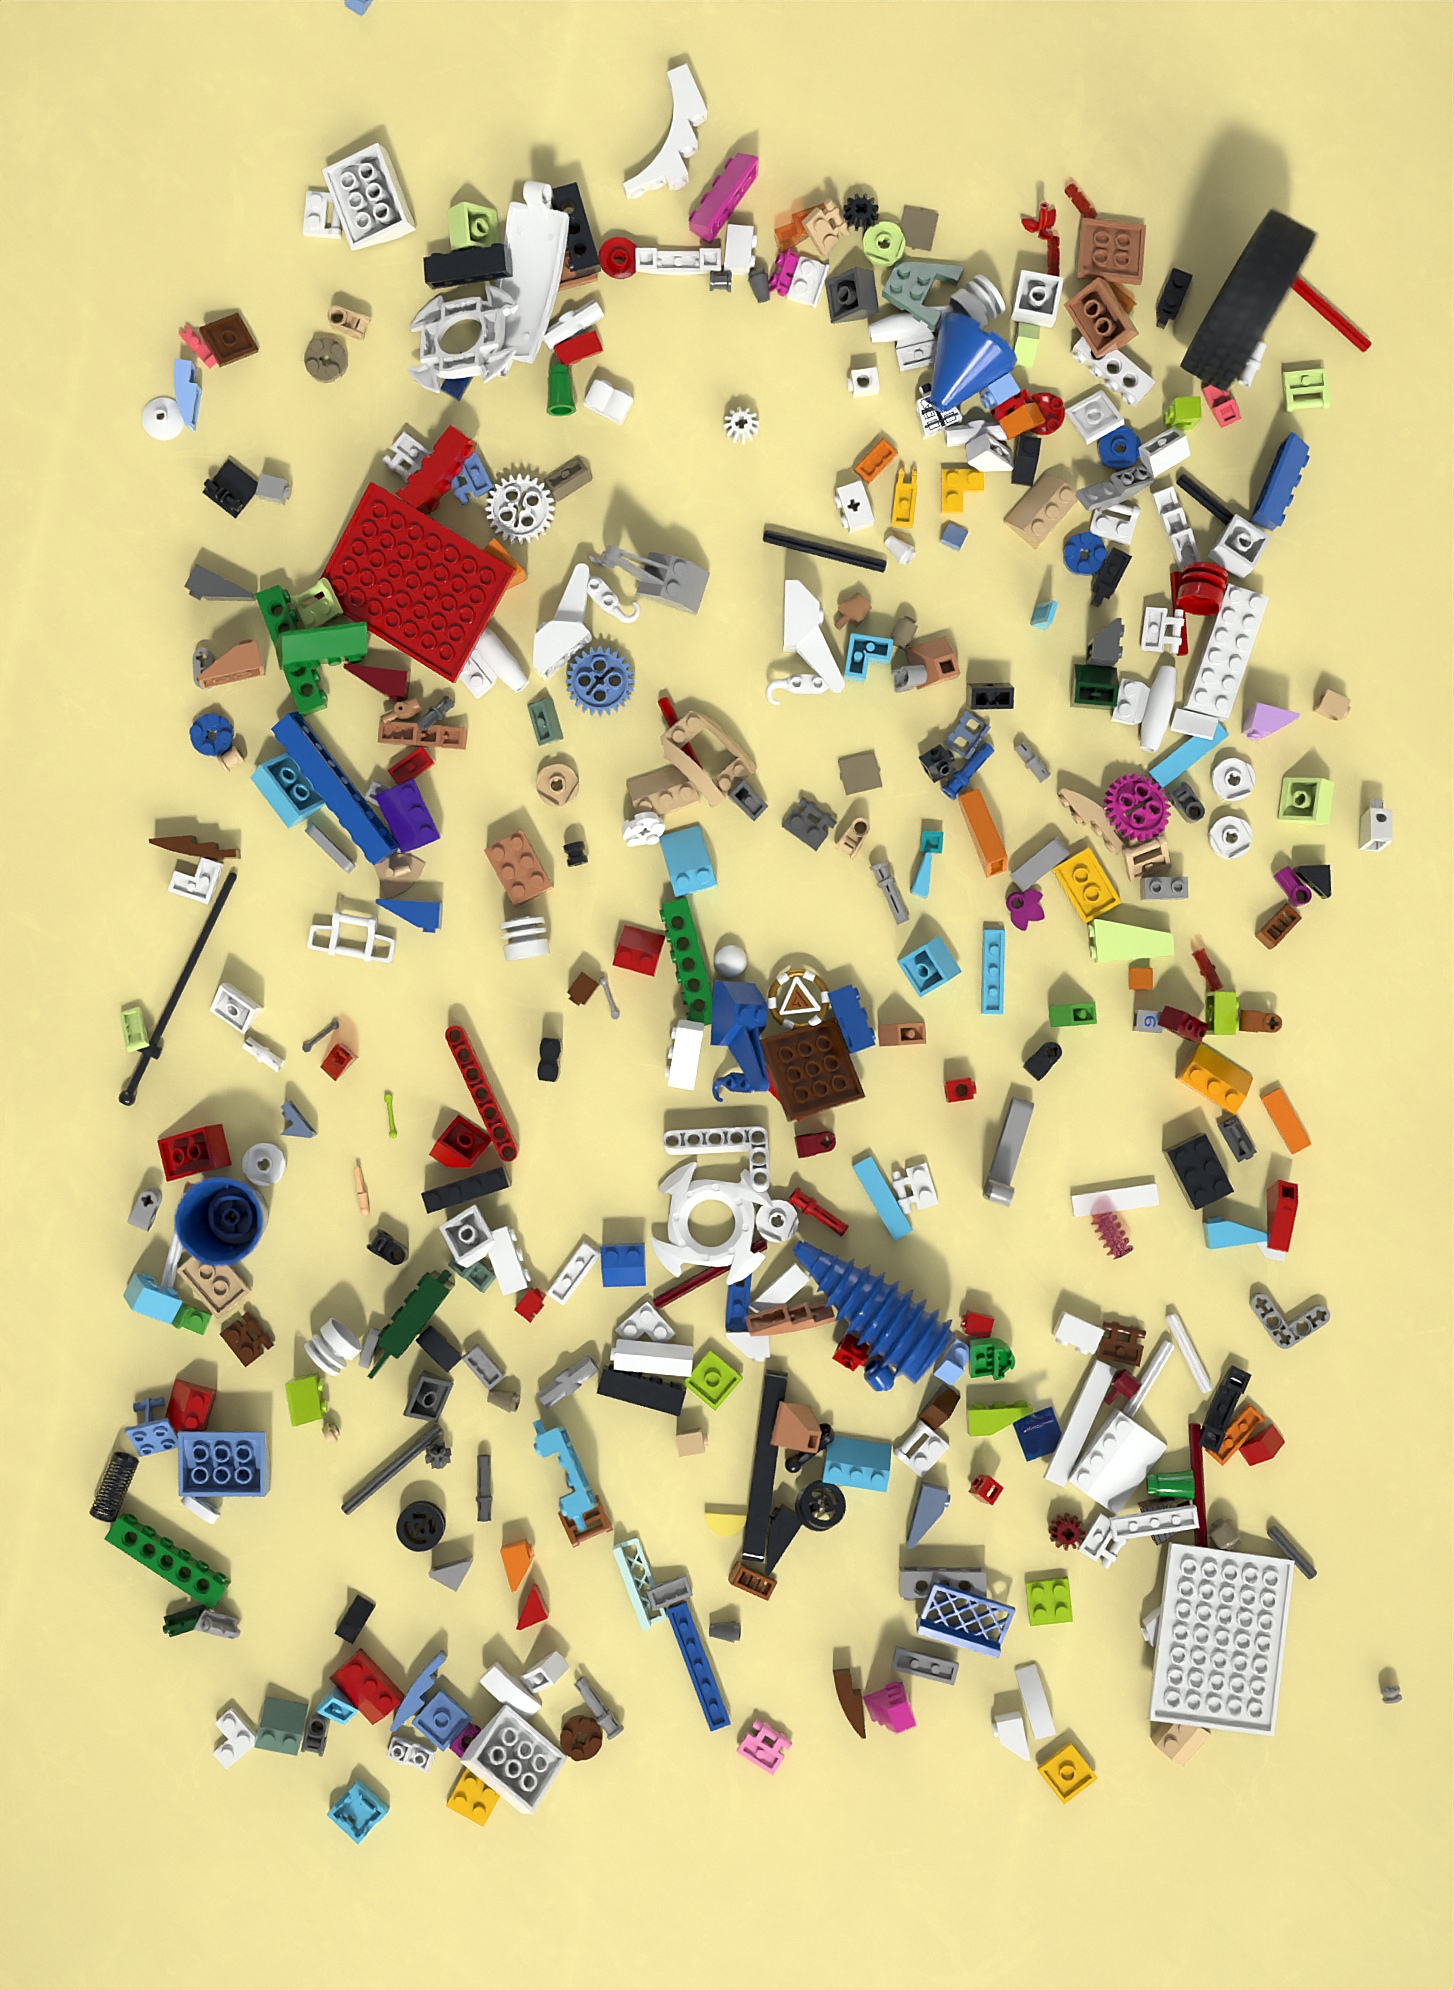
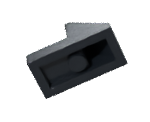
(355, 1619)

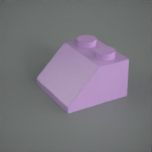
(1265, 719)

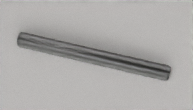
(392, 1469)

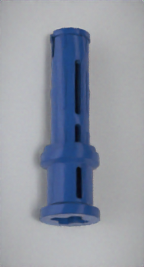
(961, 778)

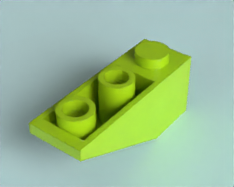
(990, 1419)

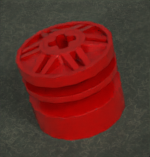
(1202, 588)

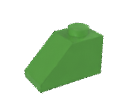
(1072, 1014)

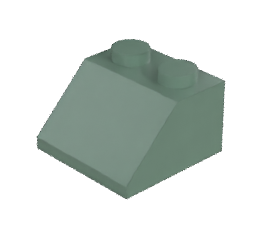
(281, 1726)

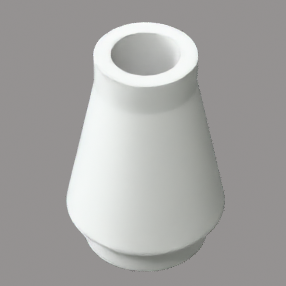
(900, 550)

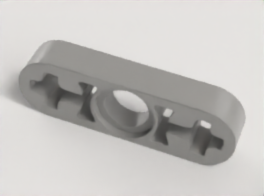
(330, 848)

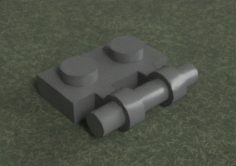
(806, 830)

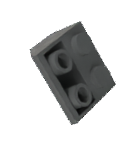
(1105, 646)

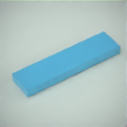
(1185, 757)
(993, 971)
(882, 1198)

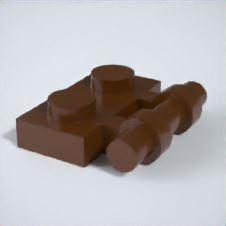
(242, 1343)
(1118, 1350)

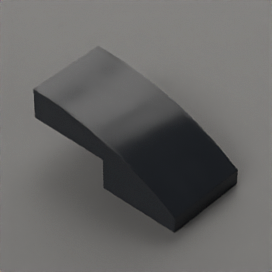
(438, 1348)

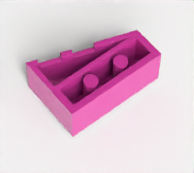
(891, 1707)

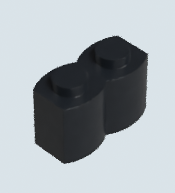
(549, 1065)

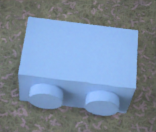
(999, 392)

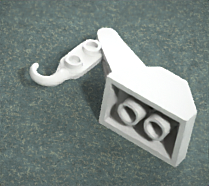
(566, 634)
(804, 636)

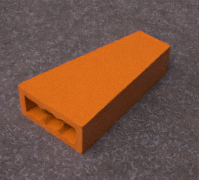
(983, 832)

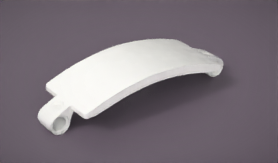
(537, 253)

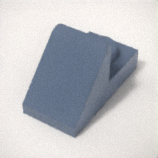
(300, 1125)

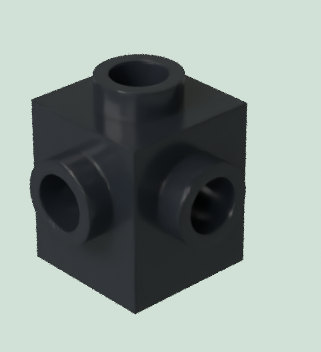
(937, 763)

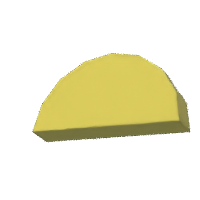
(725, 1523)

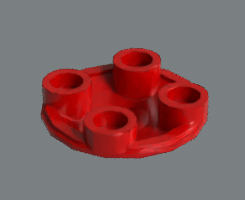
(1052, 412)

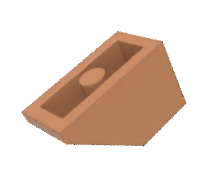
(902, 1034)

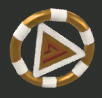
(798, 999)

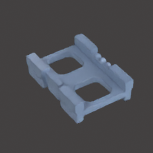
(960, 731)

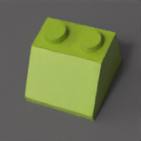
(1221, 1013)
(306, 1399)

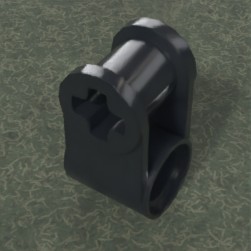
(1039, 1063)
(387, 1247)

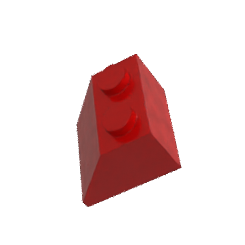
(639, 950)
(190, 1406)

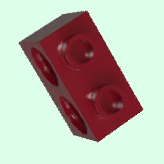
(1182, 1024)

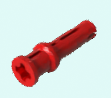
(809, 1205)

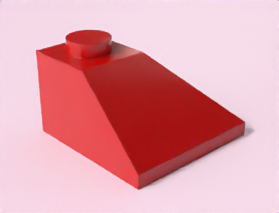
(460, 1144)

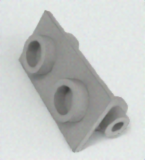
(218, 1624)

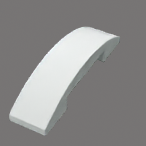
(678, 262)

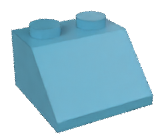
(929, 966)

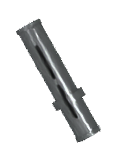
(484, 1494)

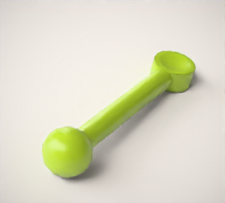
(388, 1099)

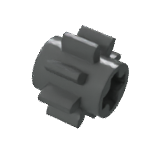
(438, 1455)

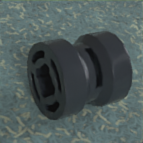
(575, 854)

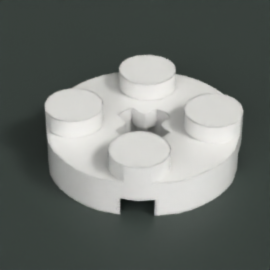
(1238, 769)
(644, 829)
(1241, 842)
(257, 1154)
(781, 1232)

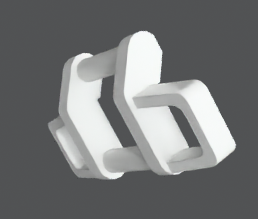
(334, 949)

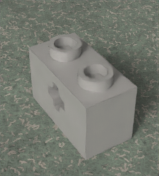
(1164, 888)

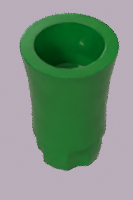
(560, 391)
(1171, 1484)

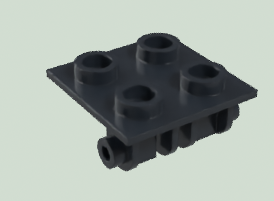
(231, 488)

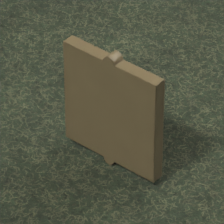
(918, 228)
(860, 773)

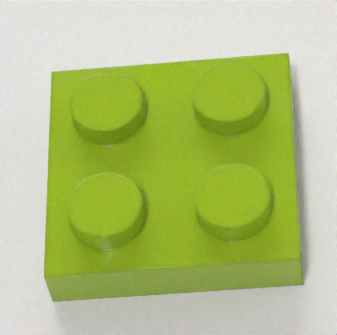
(712, 1380)
(1049, 1601)

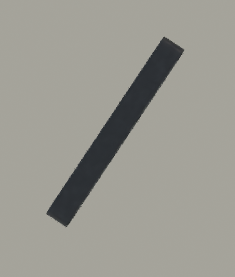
(764, 1468)

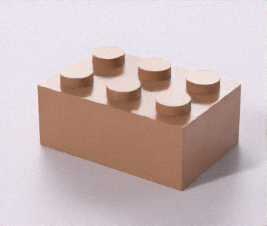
(518, 868)

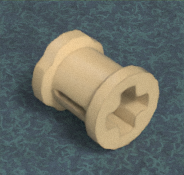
(230, 759)

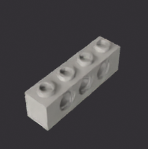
(953, 1575)

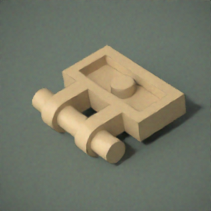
(819, 229)

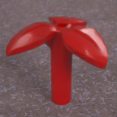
(1046, 220)

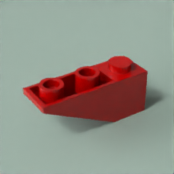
(1281, 1214)

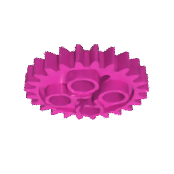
(1126, 790)

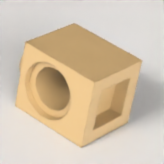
(1332, 706)
(691, 1442)

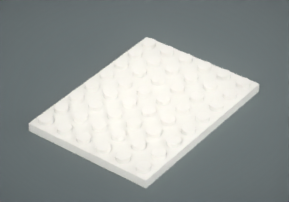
(1221, 1639)

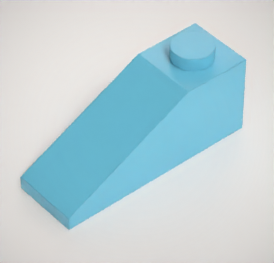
(1224, 1233)

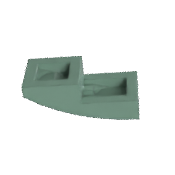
(476, 1274)

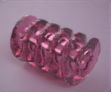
(1112, 1235)

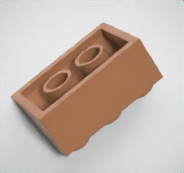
(1101, 318)

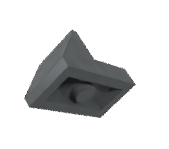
(747, 800)

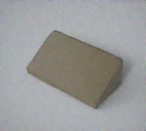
(568, 479)

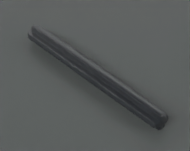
(824, 551)

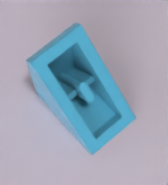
(337, 1707)

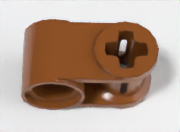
(1256, 1021)

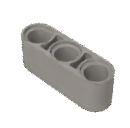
(1040, 864)

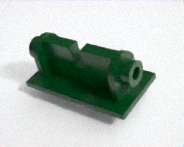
(182, 1621)

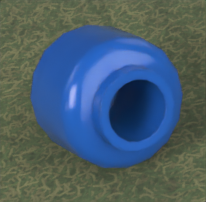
(878, 1377)

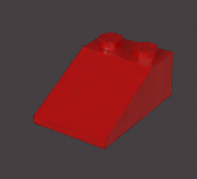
(194, 1152)

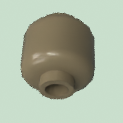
(1225, 1534)

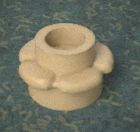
(331, 1432)

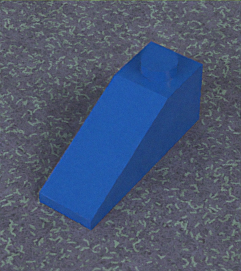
(420, 914)

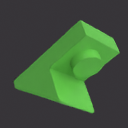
(191, 1319)

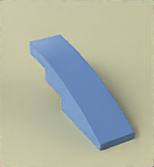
(415, 1697)

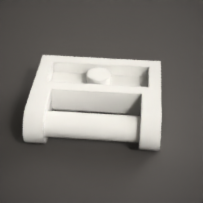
(316, 216)
(1114, 528)
(926, 1454)

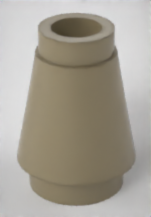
(505, 1400)

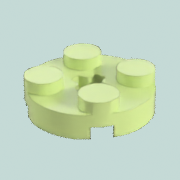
(877, 234)

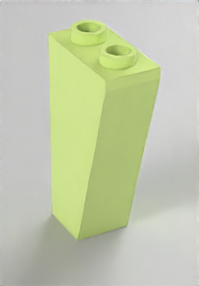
(1127, 942)

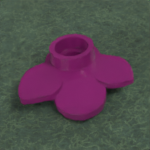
(1027, 910)

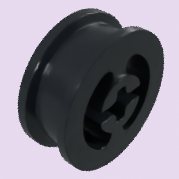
(807, 1506)
(432, 1536)

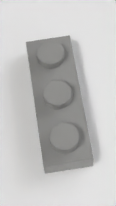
(924, 1665)

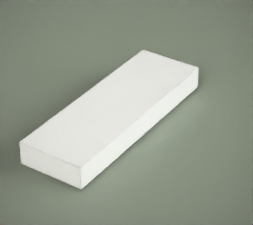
(573, 1273)

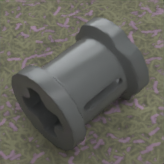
(720, 281)

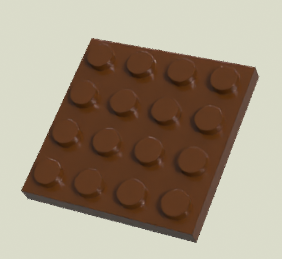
(811, 1069)

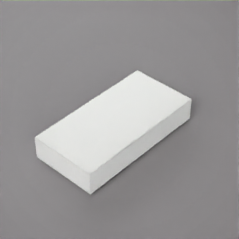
(1194, 724)

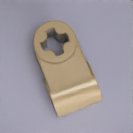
(351, 324)
(853, 838)

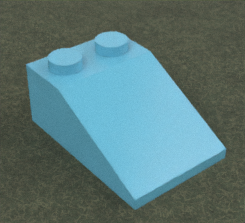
(687, 861)

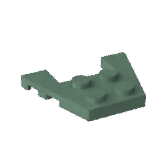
(911, 284)

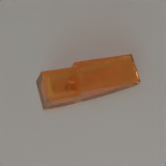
(793, 233)

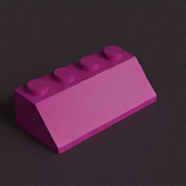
(724, 196)

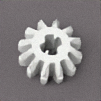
(749, 423)

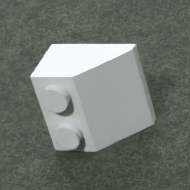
(1239, 547)
(468, 1236)

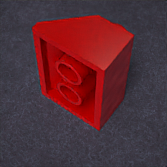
(367, 1687)

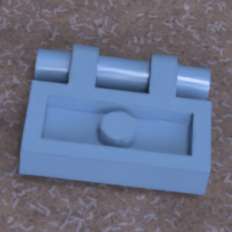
(476, 478)

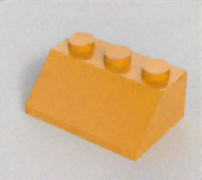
(1215, 1079)

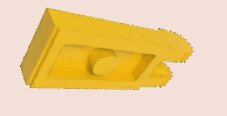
(904, 501)

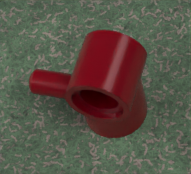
(1123, 1383)

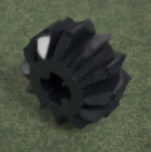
(860, 205)

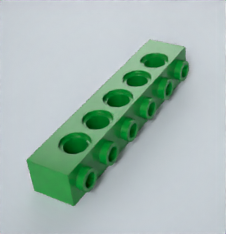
(268, 601)
(681, 909)
(155, 1561)

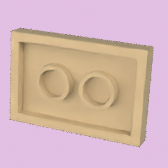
(215, 1285)

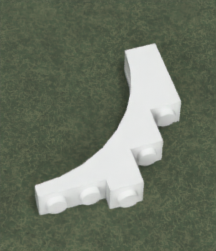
(681, 142)

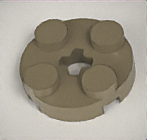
(319, 349)

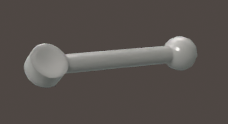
(603, 981)

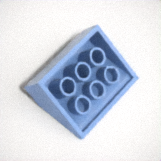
(223, 1464)

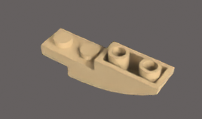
(1088, 811)

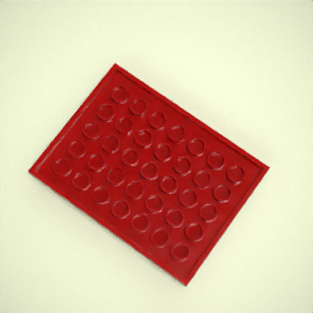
(415, 582)

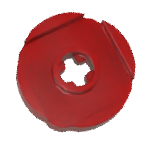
(1010, 404)

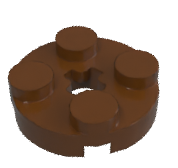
(578, 1750)

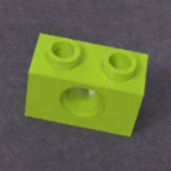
(1183, 413)

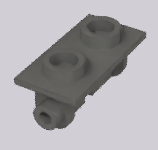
(1237, 1139)

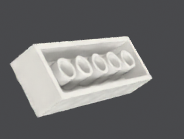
(1226, 653)

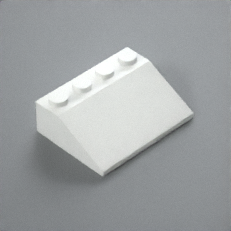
(369, 198)
(1116, 1461)
(514, 1760)

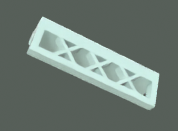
(631, 1584)

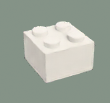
(1037, 298)

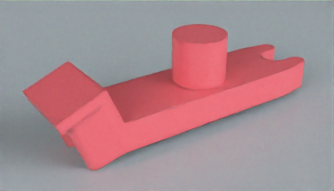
(198, 347)

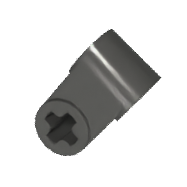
(1185, 802)
(316, 1737)

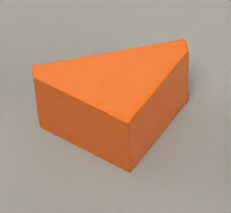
(1021, 420)

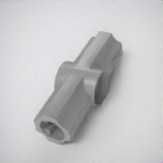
(567, 1381)

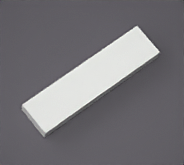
(1114, 1200)
(1154, 1522)

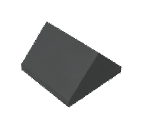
(428, 1397)

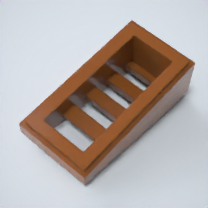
(1268, 936)
(736, 1573)

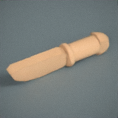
(362, 1195)

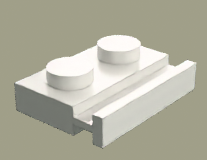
(808, 281)

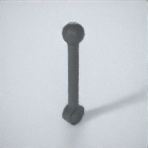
(307, 1047)

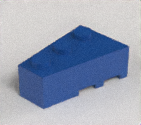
(851, 1019)

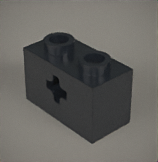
(990, 696)

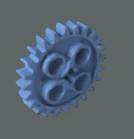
(585, 668)

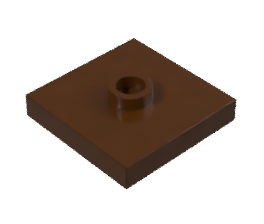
(228, 339)

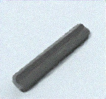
(1292, 1553)

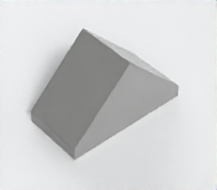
(451, 1573)

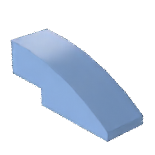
(187, 391)

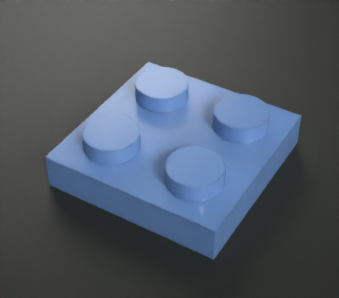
(442, 1720)

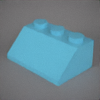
(287, 790)
(857, 1463)

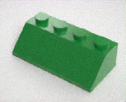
(321, 646)

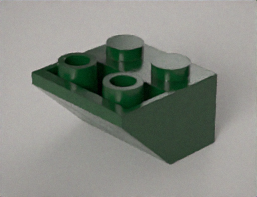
(1094, 687)

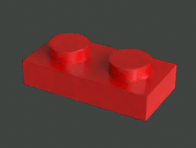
(411, 766)

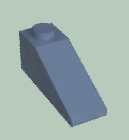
(928, 1508)

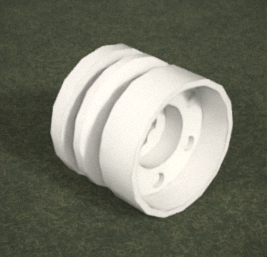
(978, 301)
(524, 938)
(333, 1347)

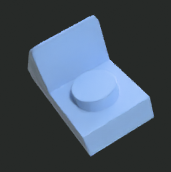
(953, 1362)

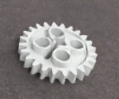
(539, 513)

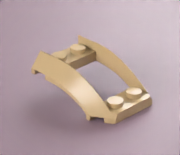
(717, 788)

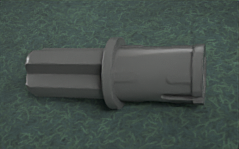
(435, 713)

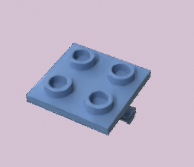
(152, 1435)

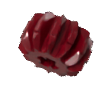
(1072, 1537)

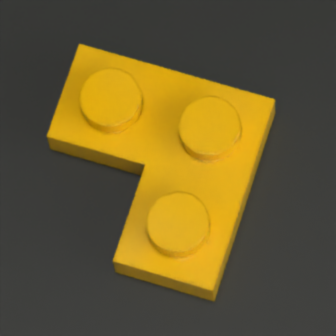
(953, 485)

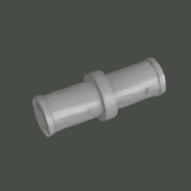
(1032, 762)

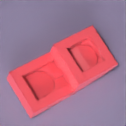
(1221, 405)

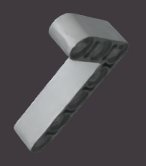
(1007, 1152)

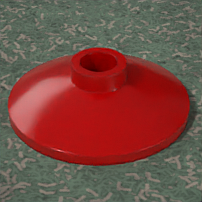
(615, 249)

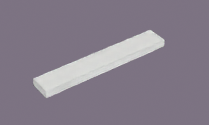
(1079, 1423)

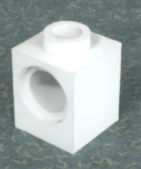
(870, 376)

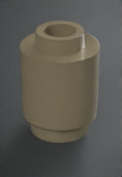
(903, 632)

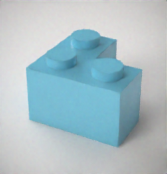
(864, 650)
(150, 1300)

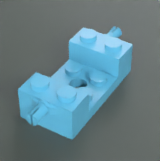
(558, 1441)

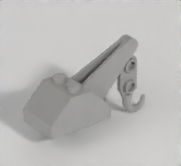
(663, 579)

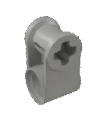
(909, 677)
(144, 1212)

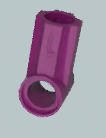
(1290, 885)

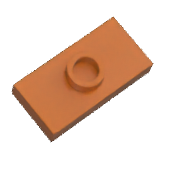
(875, 461)

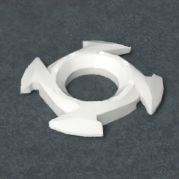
(483, 358)
(684, 1247)

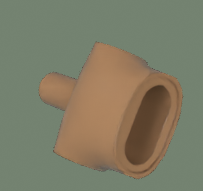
(853, 611)
(402, 710)

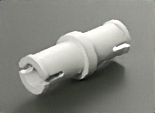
(1252, 365)
(263, 1054)

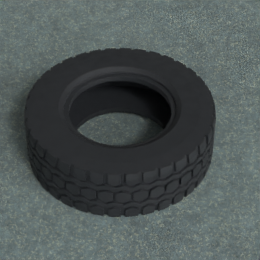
(1249, 299)

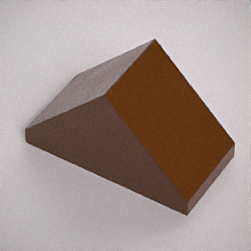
(939, 1407)

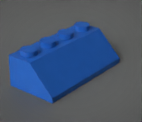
(1280, 483)

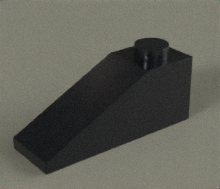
(782, 1530)

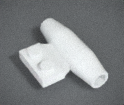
(915, 342)
(490, 661)
(1148, 706)

